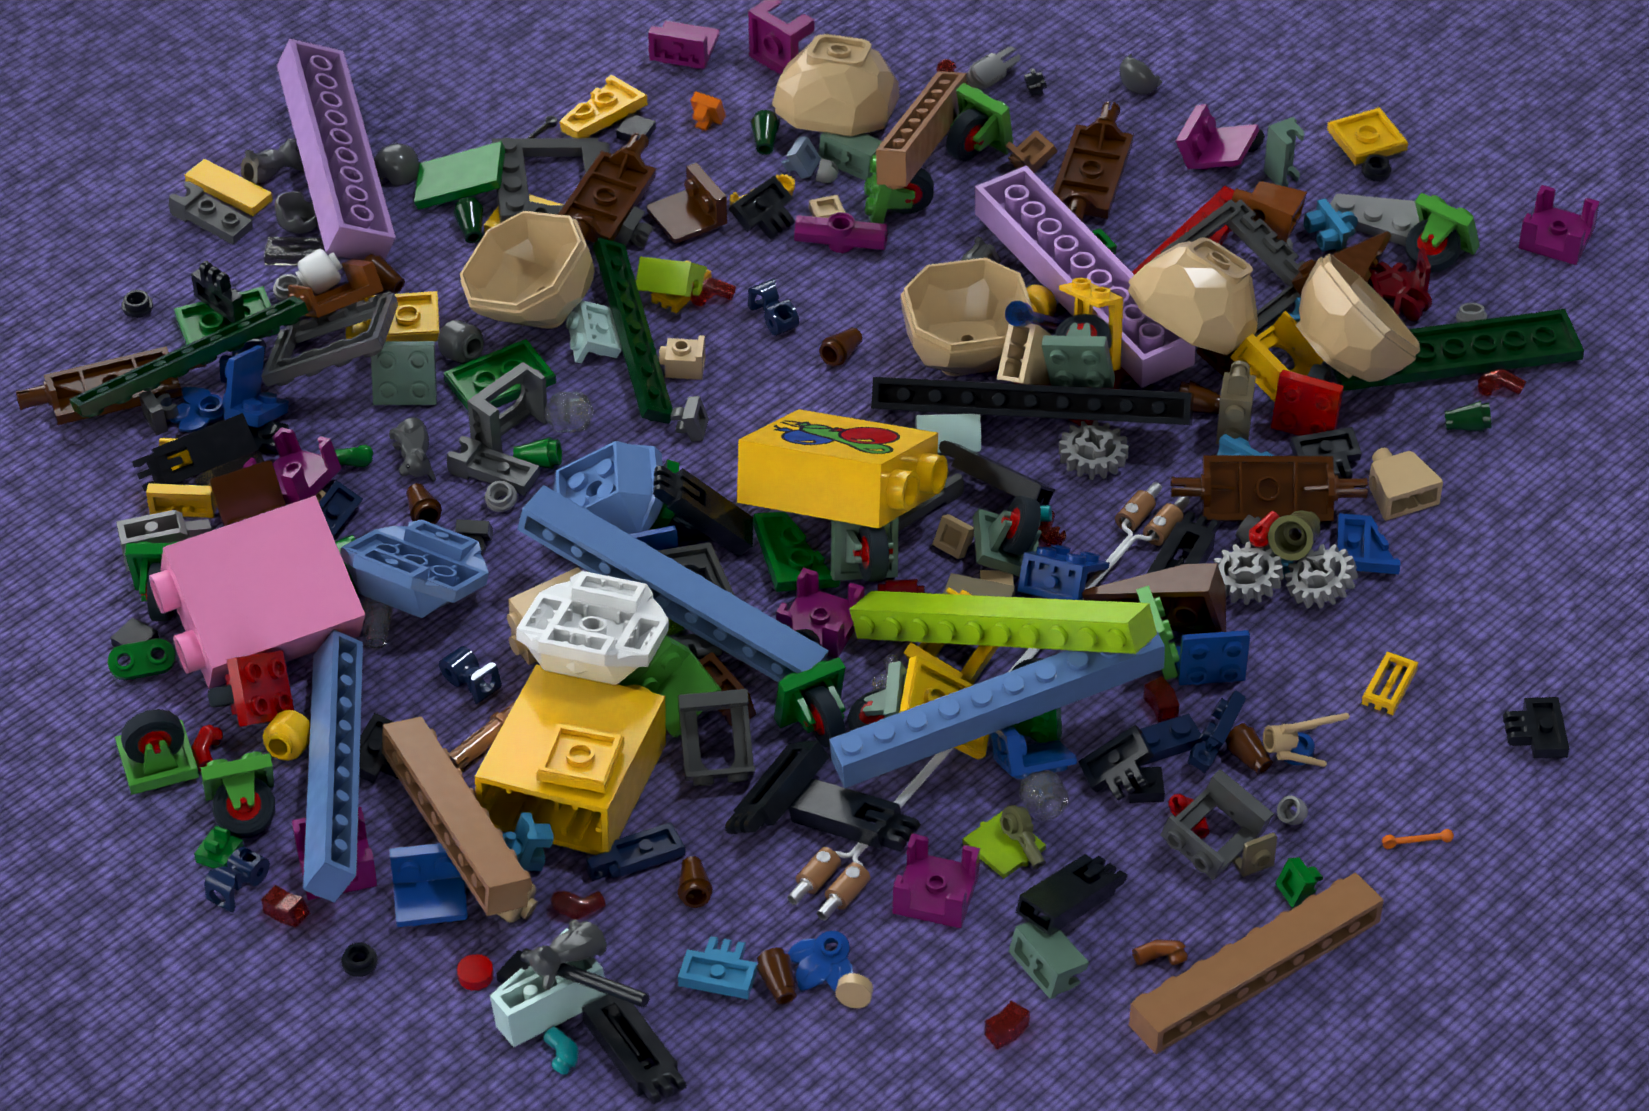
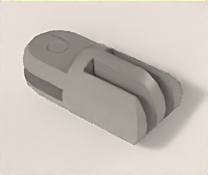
(991, 69)

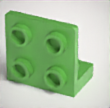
(670, 674)

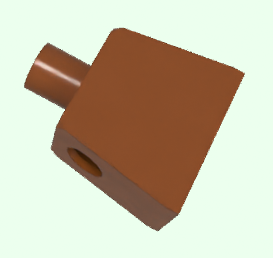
(1275, 205)

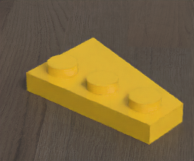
(603, 109)

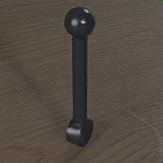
(551, 121)

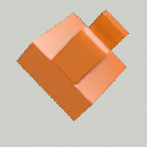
(707, 110)

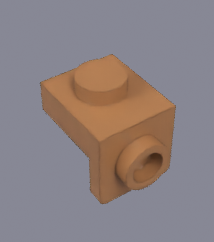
(1031, 152)

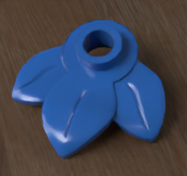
(198, 410)
(817, 963)

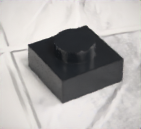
(1151, 791)

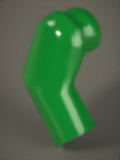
(355, 456)

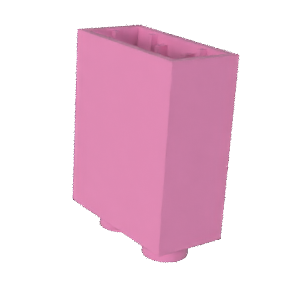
(257, 589)

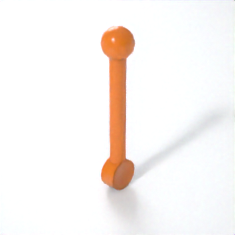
(1390, 841)

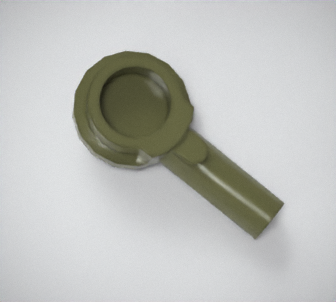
(1018, 826)

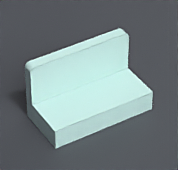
(955, 428)

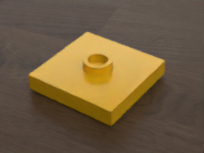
(1367, 135)
(580, 758)

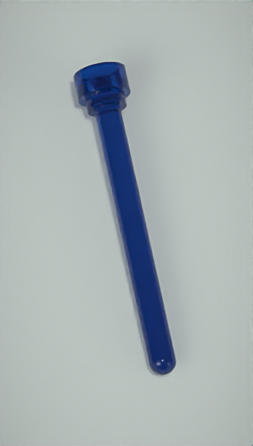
(1022, 314)

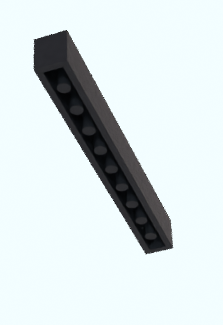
(1032, 401)

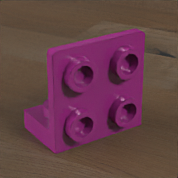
(682, 44)
(1208, 146)

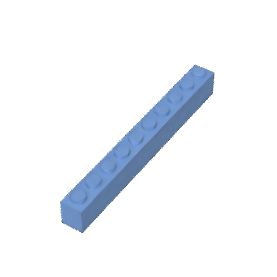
(679, 591)
(985, 709)
(333, 767)

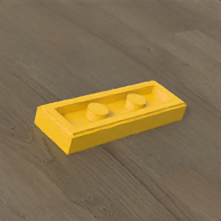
(229, 187)

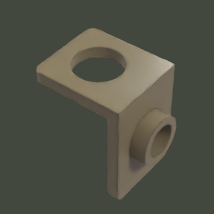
(1257, 855)

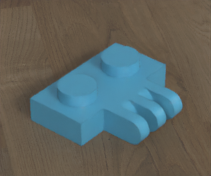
(718, 970)

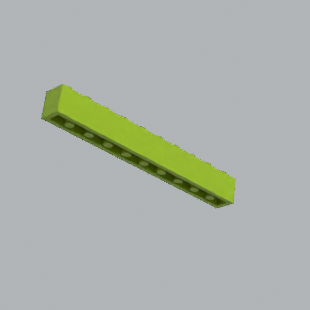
(1004, 621)

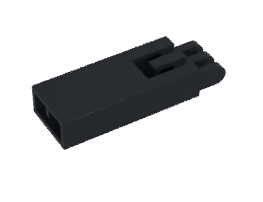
(206, 447)
(996, 473)
(704, 509)
(1195, 536)
(778, 787)
(834, 812)
(1069, 893)
(629, 1040)

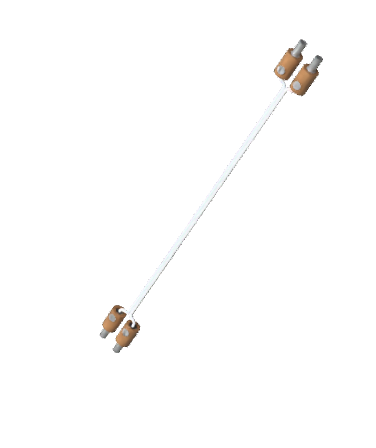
(855, 875)

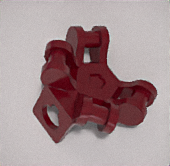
(1397, 283)

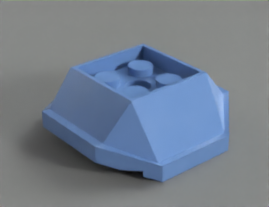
(614, 485)
(415, 566)

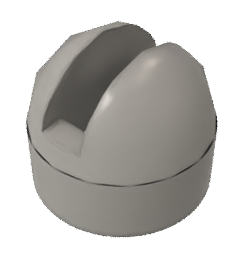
(827, 171)
(1287, 814)

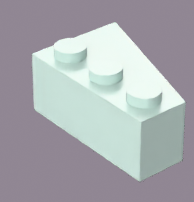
(527, 1009)

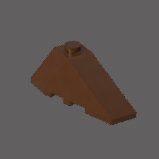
(1357, 257)
(1189, 594)

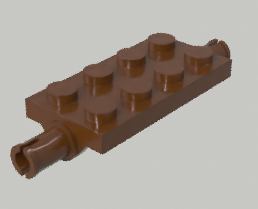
(1094, 165)
(610, 190)
(68, 383)
(1256, 485)

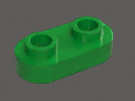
(141, 659)

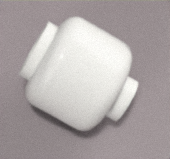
(319, 271)

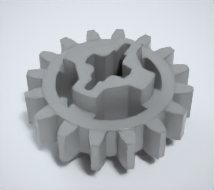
(1093, 449)
(1248, 572)
(1321, 576)

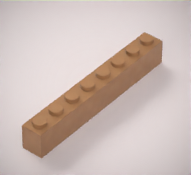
(918, 131)
(456, 816)
(1255, 962)

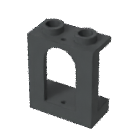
(484, 418)
(737, 702)
(1234, 802)

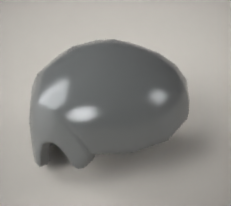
(1138, 76)
(397, 163)
(295, 213)

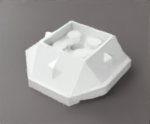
(594, 627)

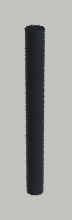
(599, 983)

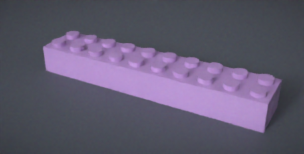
(335, 151)
(1062, 248)

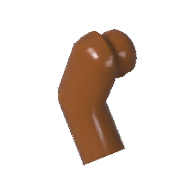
(1157, 948)

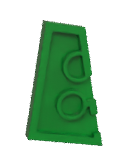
(787, 551)

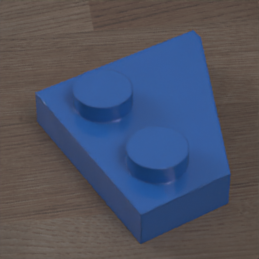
(1365, 544)

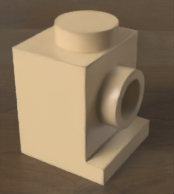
(683, 358)

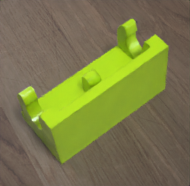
(670, 276)

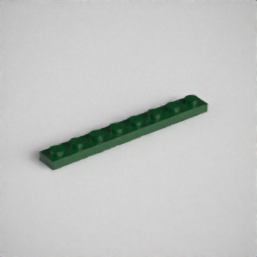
(633, 331)
(179, 361)

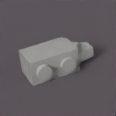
(159, 528)

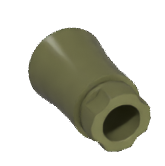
(1288, 541)

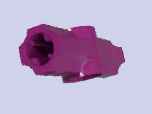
(841, 232)

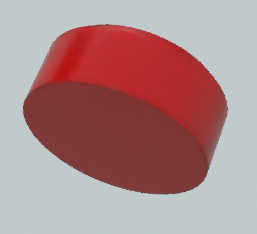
(475, 972)

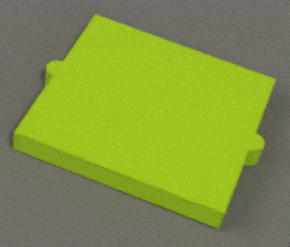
(997, 848)

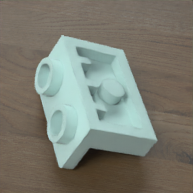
(592, 331)

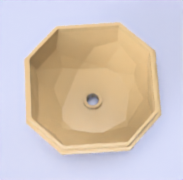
(837, 87)
(529, 270)
(1199, 294)
(959, 314)
(1353, 324)

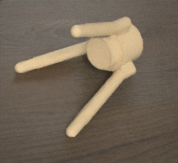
(1284, 737)

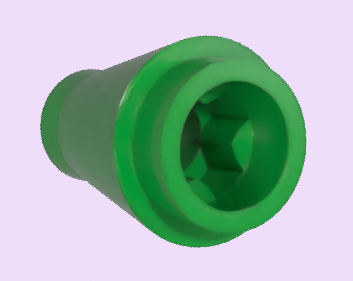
(542, 452)

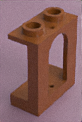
(362, 283)

